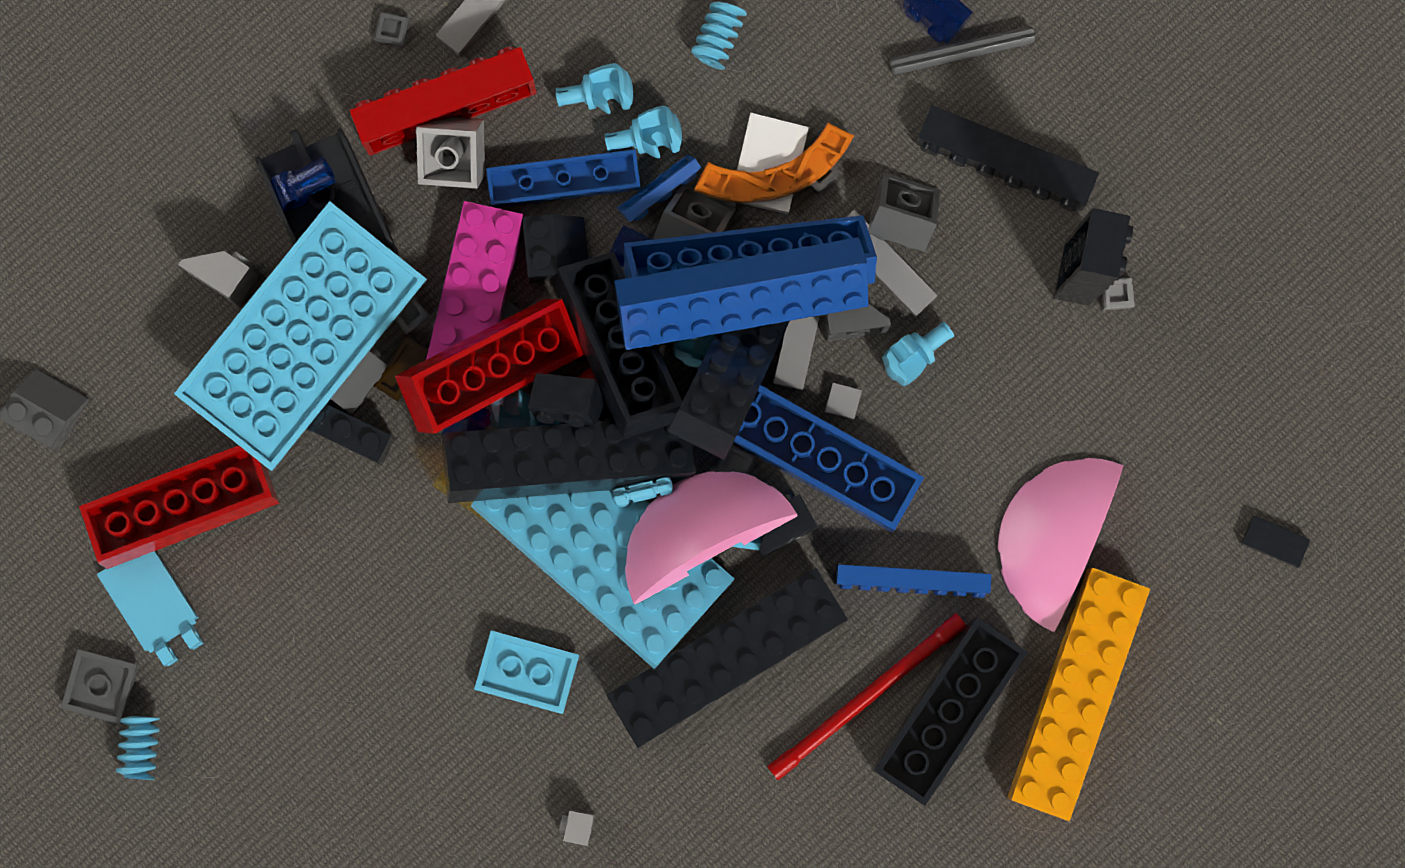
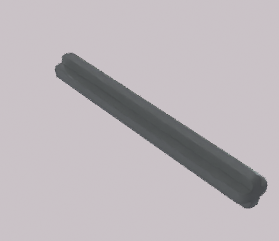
(962, 50)

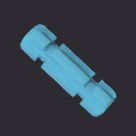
(643, 490)

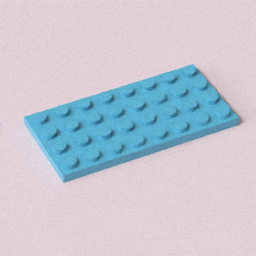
(300, 336)
(584, 549)

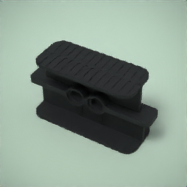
(348, 192)

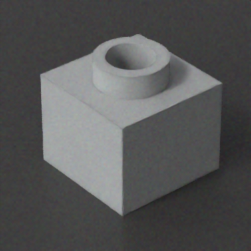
(577, 827)

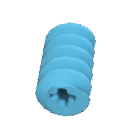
(716, 33)
(138, 747)

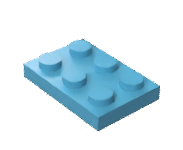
(526, 672)

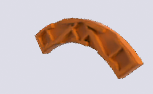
(779, 180)

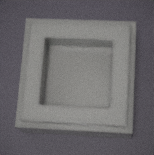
(1119, 295)
(843, 401)

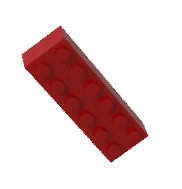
(456, 93)
(489, 365)
(177, 506)

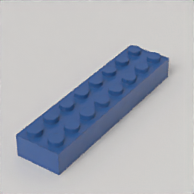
(563, 179)
(913, 579)

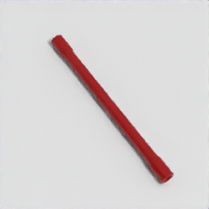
(793, 756)

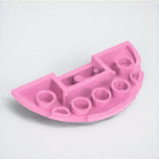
(697, 523)
(1052, 534)

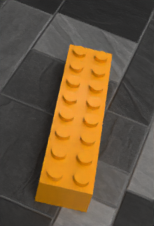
(1078, 693)

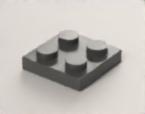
(99, 686)

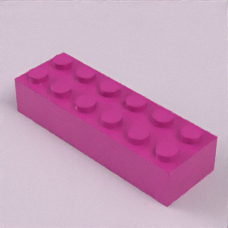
(477, 274)

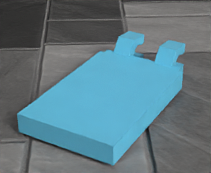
(152, 604)

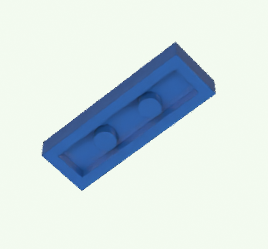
(659, 189)

